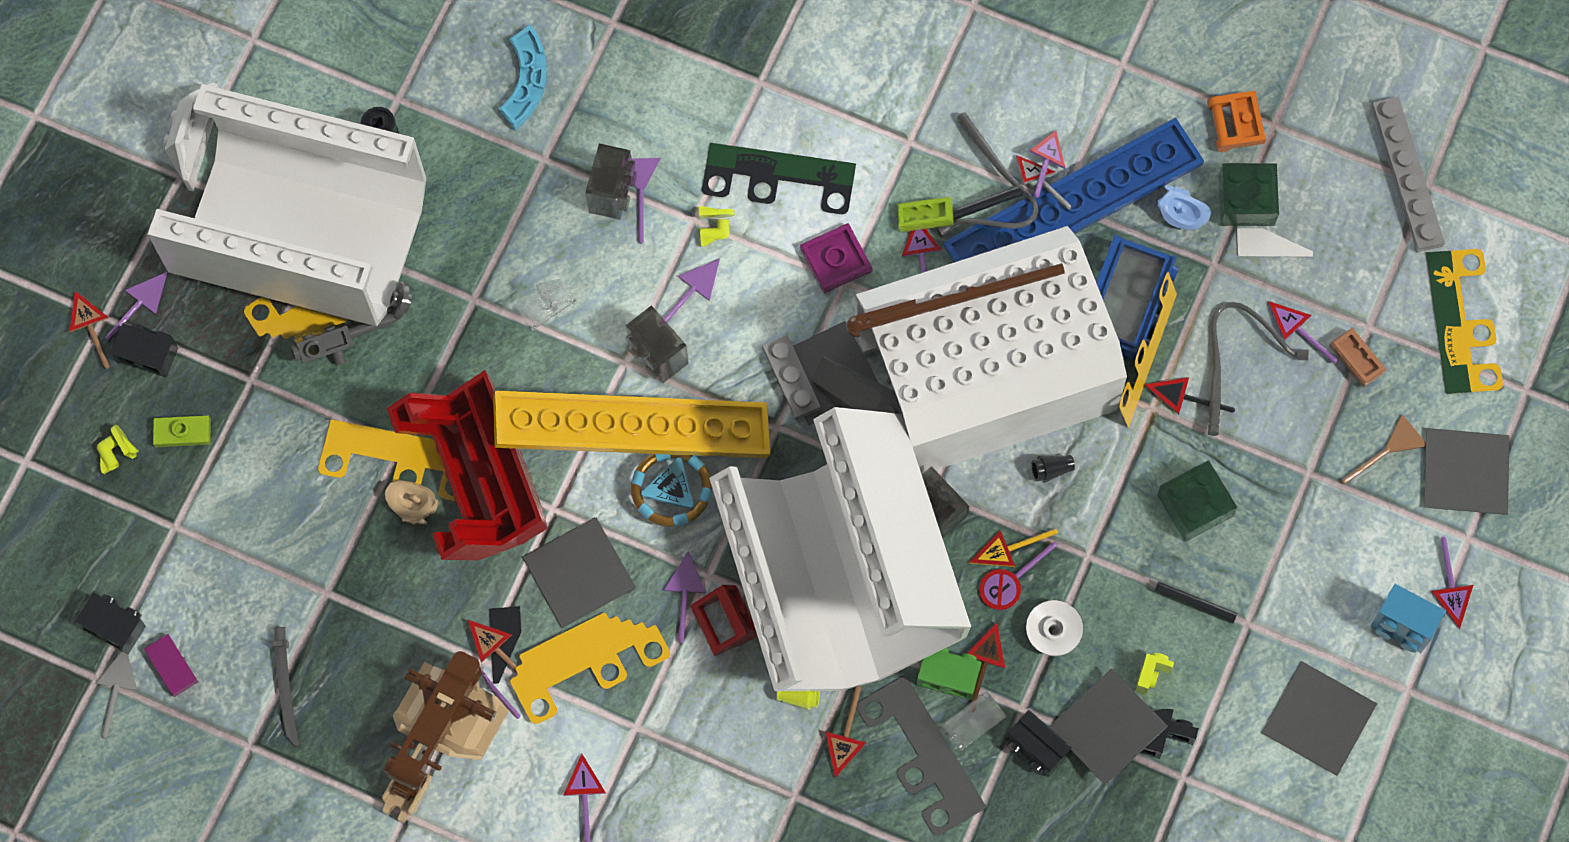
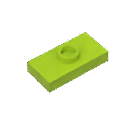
(925, 214)
(182, 431)

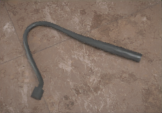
(979, 140)
(1215, 397)

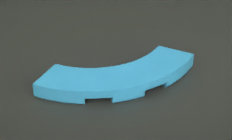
(531, 81)

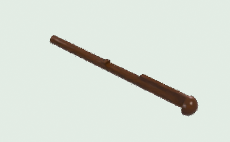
(910, 308)

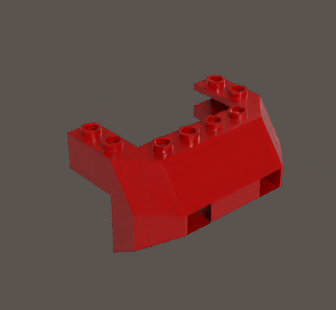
(487, 482)

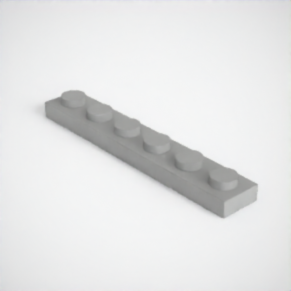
(1407, 174)

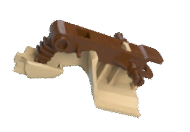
(443, 714)

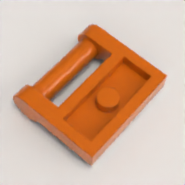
(1245, 119)

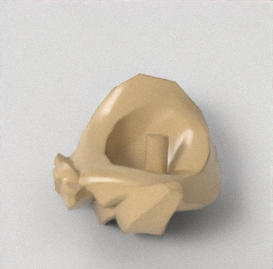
(411, 501)

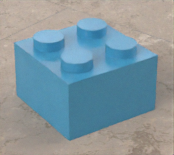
(1407, 619)

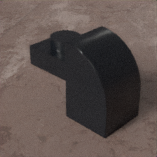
(1180, 731)

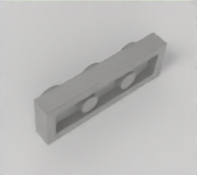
(791, 377)

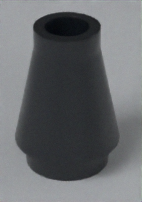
(1050, 467)

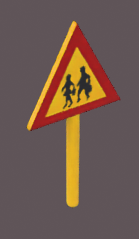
(998, 553)

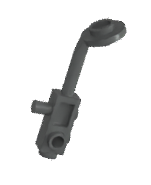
(339, 337)

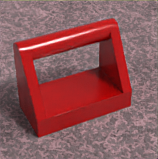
(736, 613)

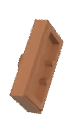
(1358, 357)

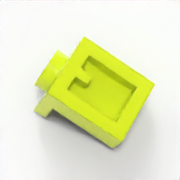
(1148, 676)

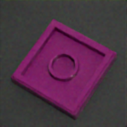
(836, 258)

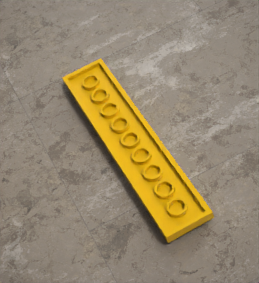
(630, 424)

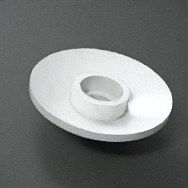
(1057, 615)

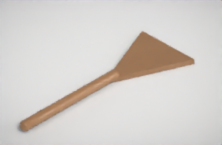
(1402, 439)

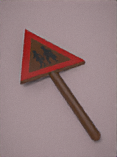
(988, 651)

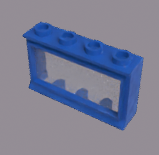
(1131, 291)

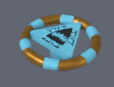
(671, 488)

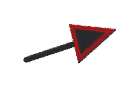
(1173, 393)

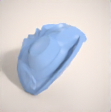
(1182, 210)

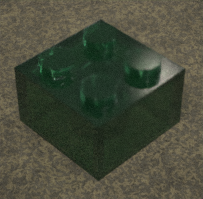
(1248, 194)
(1197, 501)

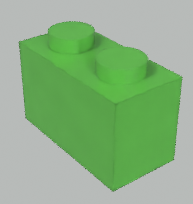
(950, 673)

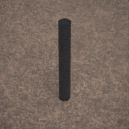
(987, 202)
(1195, 602)

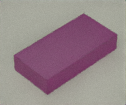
(171, 665)

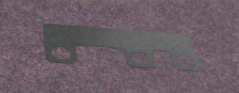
(934, 754)

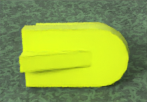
(709, 235)
(107, 458)

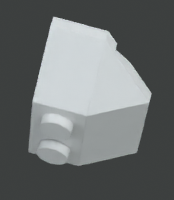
(188, 139)

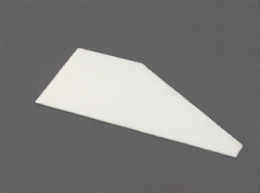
(1265, 243)

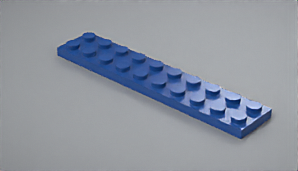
(1091, 191)

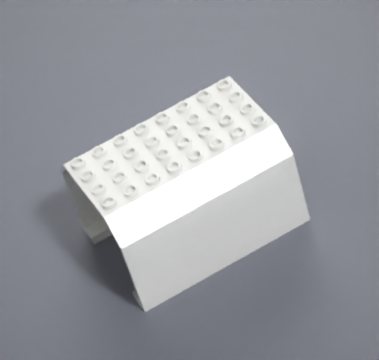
(299, 208)
(1001, 362)
(843, 559)

